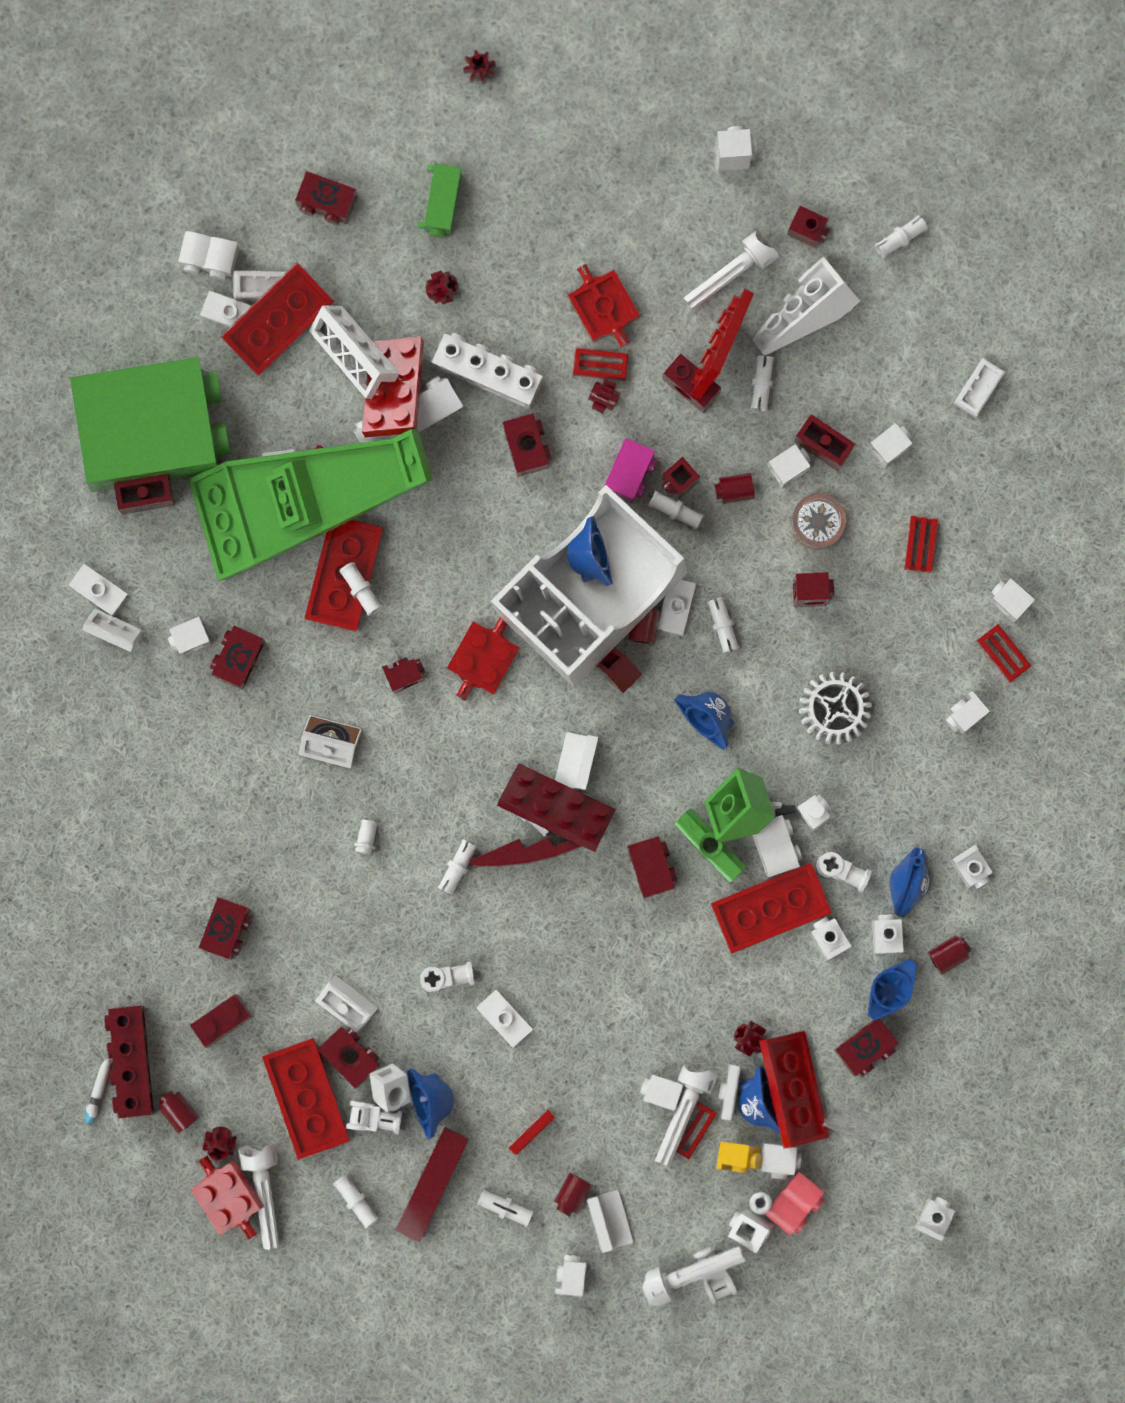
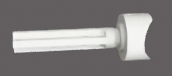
(754, 253)
(695, 1083)
(259, 1162)
(659, 1285)

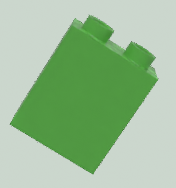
(148, 422)

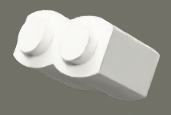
(208, 255)
(776, 847)

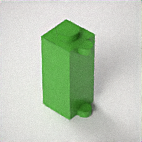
(442, 200)

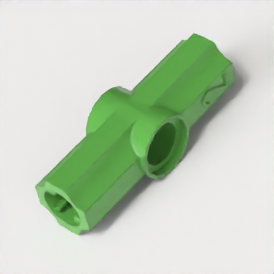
(696, 832)

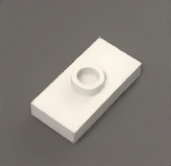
(253, 283)
(222, 309)
(979, 387)
(98, 590)
(676, 608)
(112, 630)
(504, 1018)
(728, 1092)

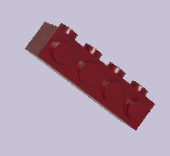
(130, 1062)

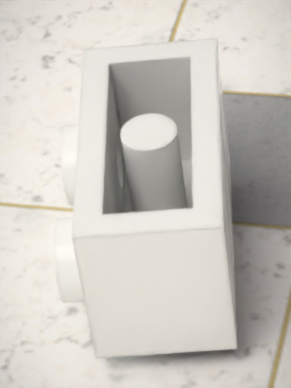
(735, 149)

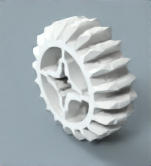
(846, 714)

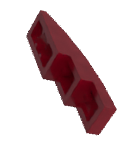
(514, 853)
(432, 1184)

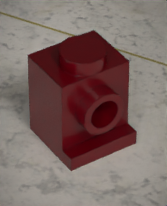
(404, 674)

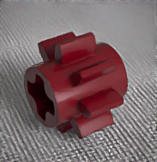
(476, 60)
(442, 287)
(604, 396)
(748, 1038)
(219, 1143)

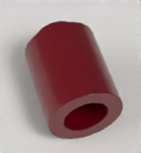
(735, 488)
(646, 629)
(949, 954)
(177, 1111)
(572, 1194)

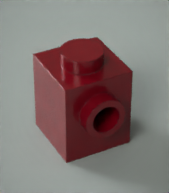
(808, 227)
(679, 478)
(621, 673)

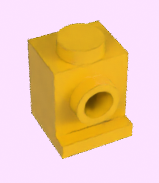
(738, 1157)

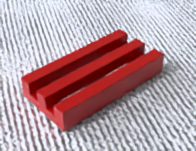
(597, 374)
(922, 521)
(989, 635)
(703, 1109)
(531, 1132)

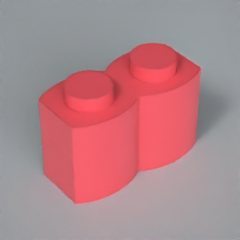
(795, 1203)

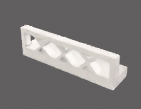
(355, 343)

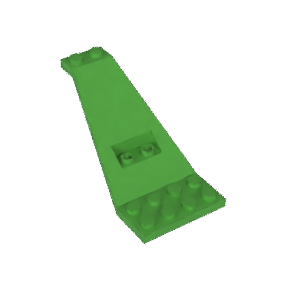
(282, 500)

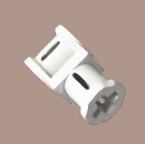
(844, 871)
(448, 977)
(371, 1118)
(716, 1280)

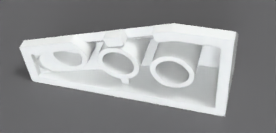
(817, 303)

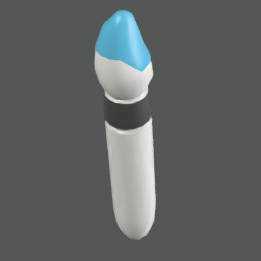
(97, 1093)

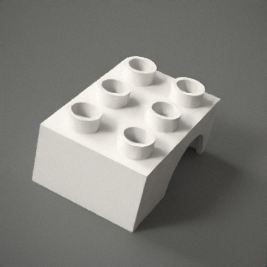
(581, 621)

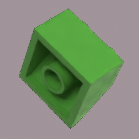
(739, 807)

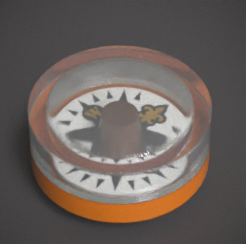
(818, 521)

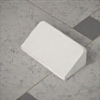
(346, 1004)

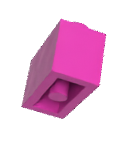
(630, 469)

